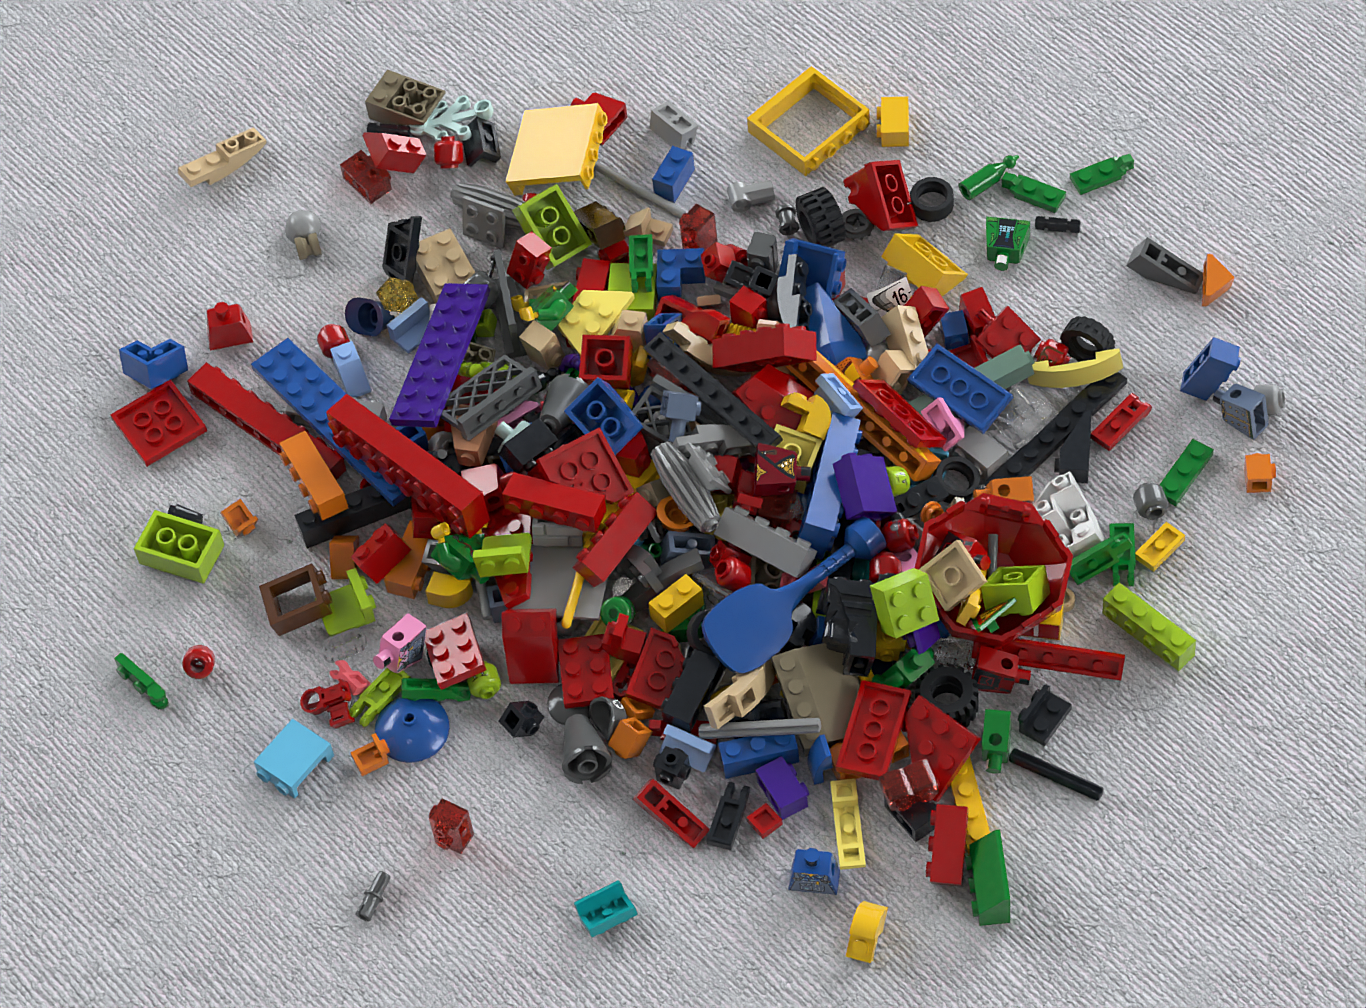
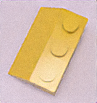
(923, 263)

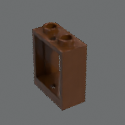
(303, 615)

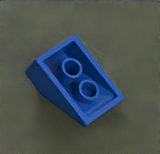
(604, 408)

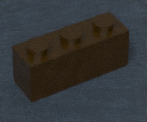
(600, 225)

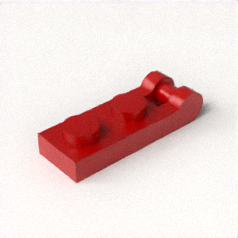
(1120, 421)

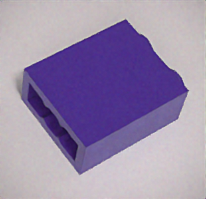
(864, 487)

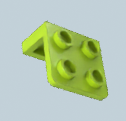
(503, 555)
(350, 606)

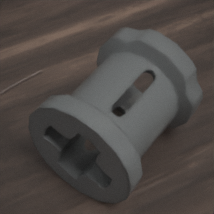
(786, 217)

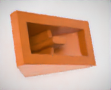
(1215, 280)
(341, 550)

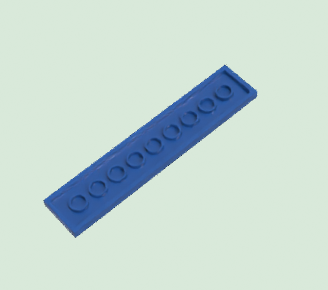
(311, 395)

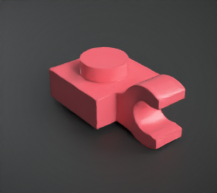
(356, 680)

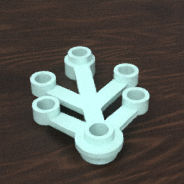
(449, 116)

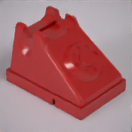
(882, 195)

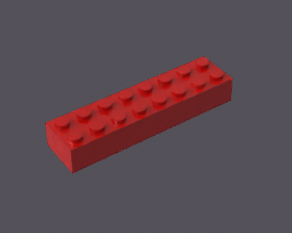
(408, 466)

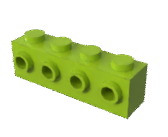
(1149, 626)

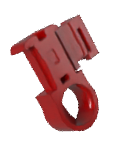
(330, 700)

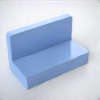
(410, 325)
(837, 395)
(697, 749)

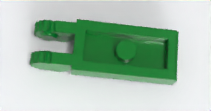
(641, 260)
(1127, 560)
(141, 681)

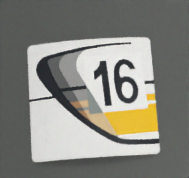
(890, 296)

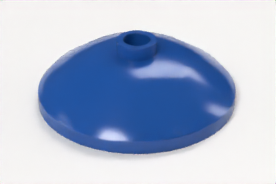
(414, 739)

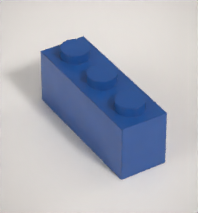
(1210, 369)
(749, 753)

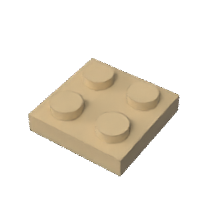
(953, 575)

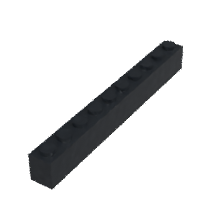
(366, 507)

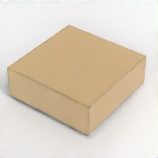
(708, 300)

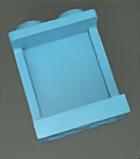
(292, 757)

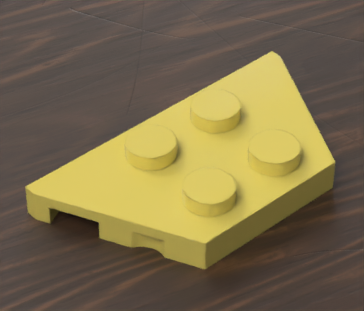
(593, 315)

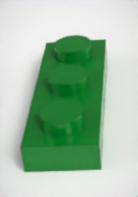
(1185, 471)

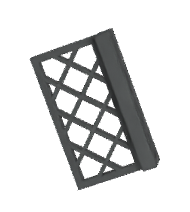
(510, 321)
(656, 389)
(491, 405)

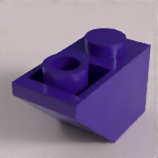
(922, 638)

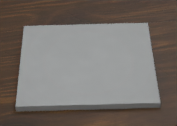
(553, 581)

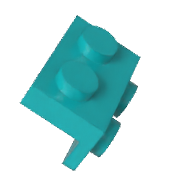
(605, 908)

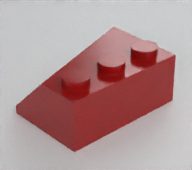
(765, 393)

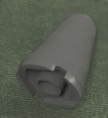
(559, 396)
(584, 751)

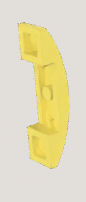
(1077, 373)
(847, 824)

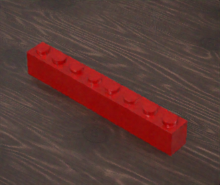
(254, 415)

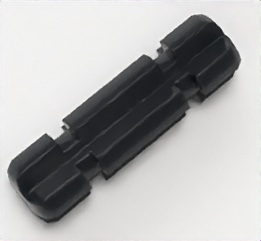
(392, 129)
(1057, 224)

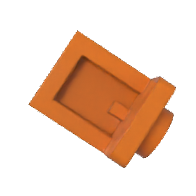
(239, 518)
(371, 755)

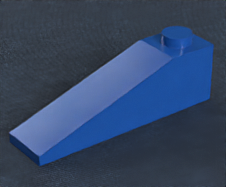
(834, 334)

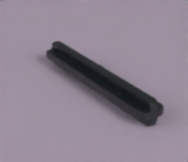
(1056, 774)

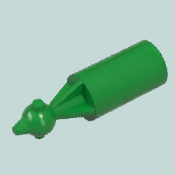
(985, 177)

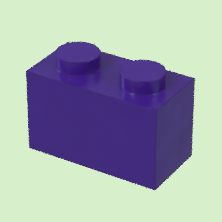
(782, 788)

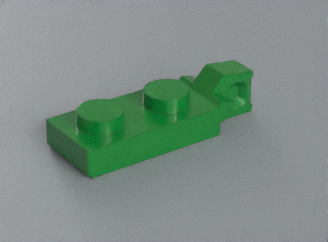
(1101, 173)
(1034, 191)
(1099, 558)
(427, 688)

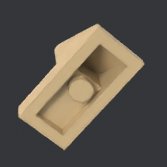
(642, 224)

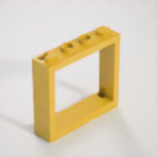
(788, 97)

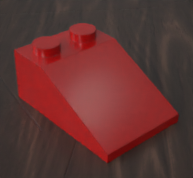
(531, 645)

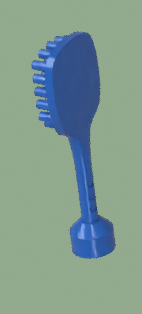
(757, 620)

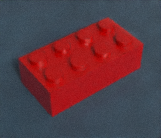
(754, 350)

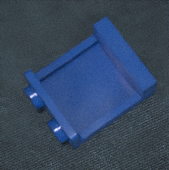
(823, 262)

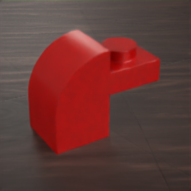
(707, 323)
(744, 493)
(623, 641)

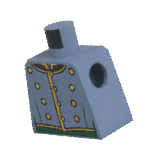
(1243, 409)

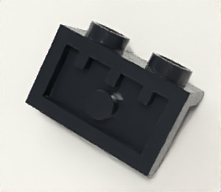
(1043, 715)

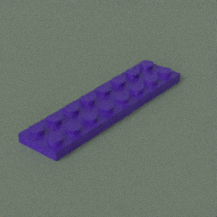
(439, 355)

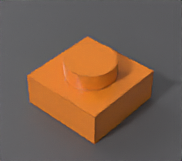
(637, 709)

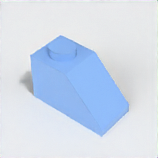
(350, 370)

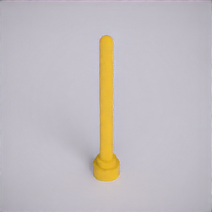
(576, 588)

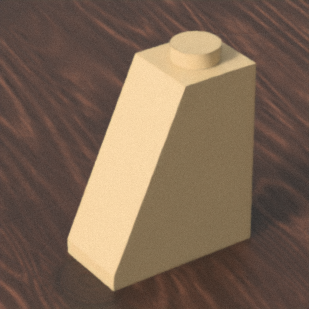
(631, 324)

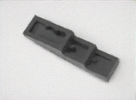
(672, 571)

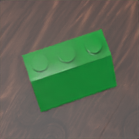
(989, 880)

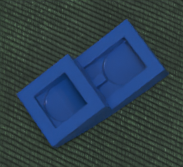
(819, 759)

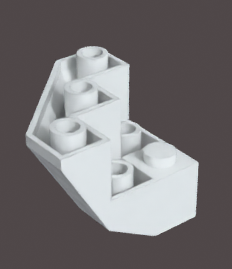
(1069, 513)

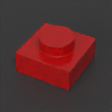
(764, 820)

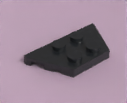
(402, 248)

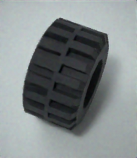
(820, 217)
(951, 681)

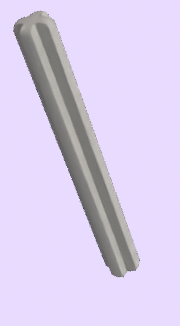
(761, 728)

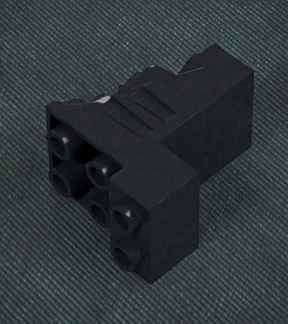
(851, 622)

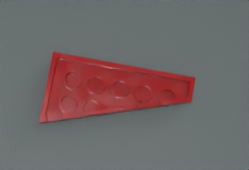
(513, 587)

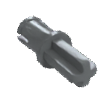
(373, 896)

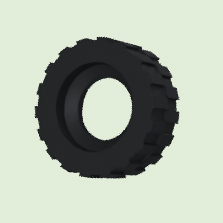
(1090, 330)

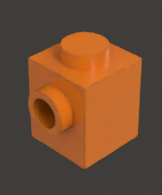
(1259, 473)
(629, 738)

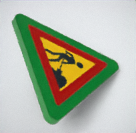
(988, 617)

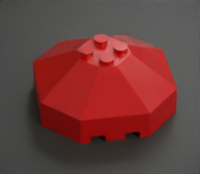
(1022, 541)

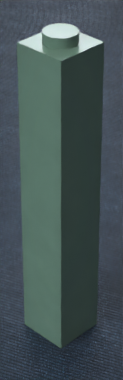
(1003, 370)

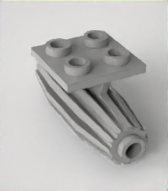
(486, 212)
(691, 482)

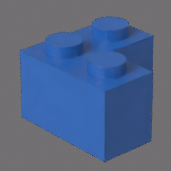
(678, 268)
(154, 364)

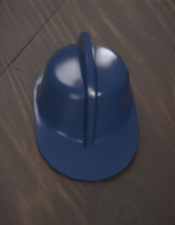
(367, 316)

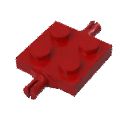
(1004, 333)

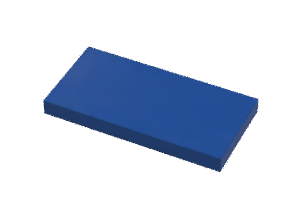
(962, 387)

